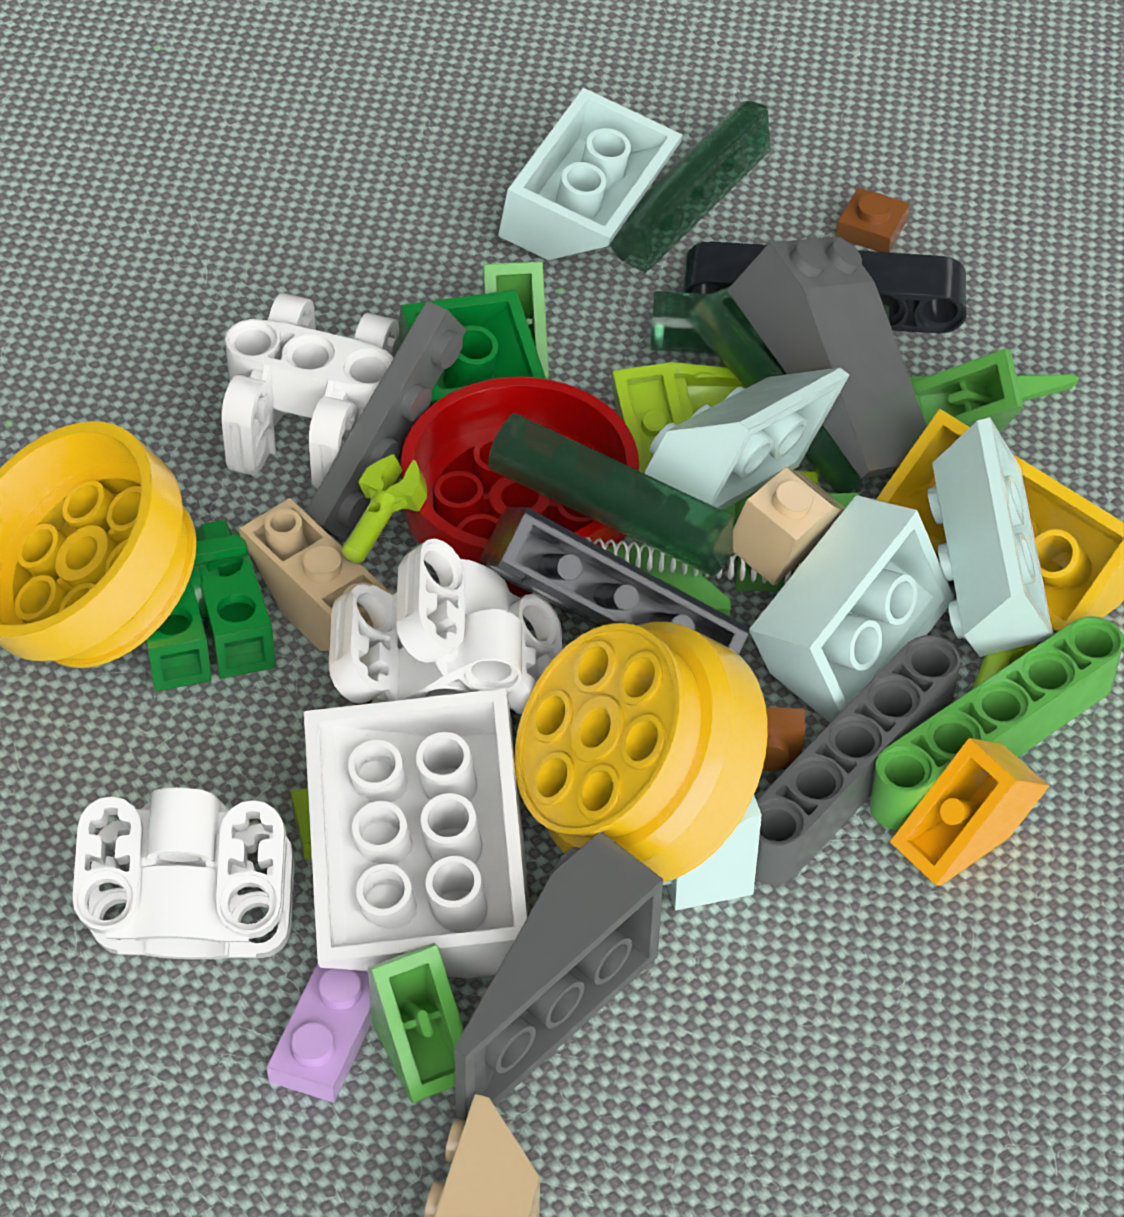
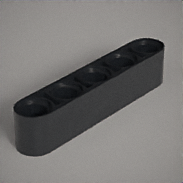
(920, 289)

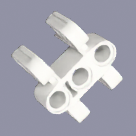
(295, 369)
(440, 636)
(184, 876)

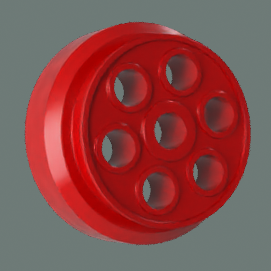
(454, 449)

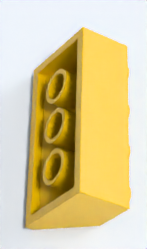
(1074, 539)

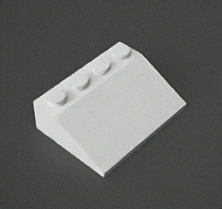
(416, 831)

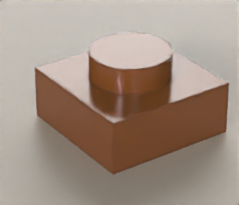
(872, 220)
(784, 737)

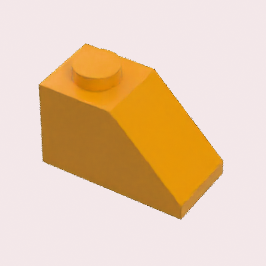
(968, 810)

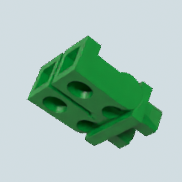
(230, 599)

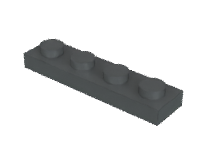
(394, 406)

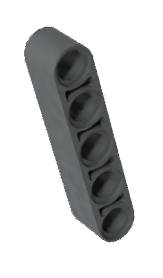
(838, 767)

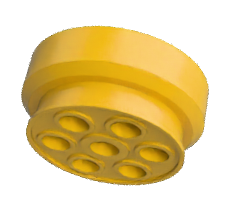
(89, 546)
(643, 741)

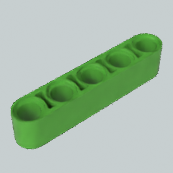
(1010, 708)

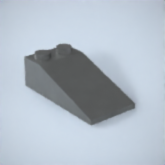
(823, 313)
(571, 958)

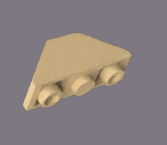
(303, 569)
(487, 1170)

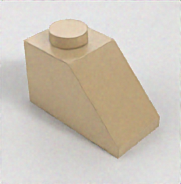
(783, 523)

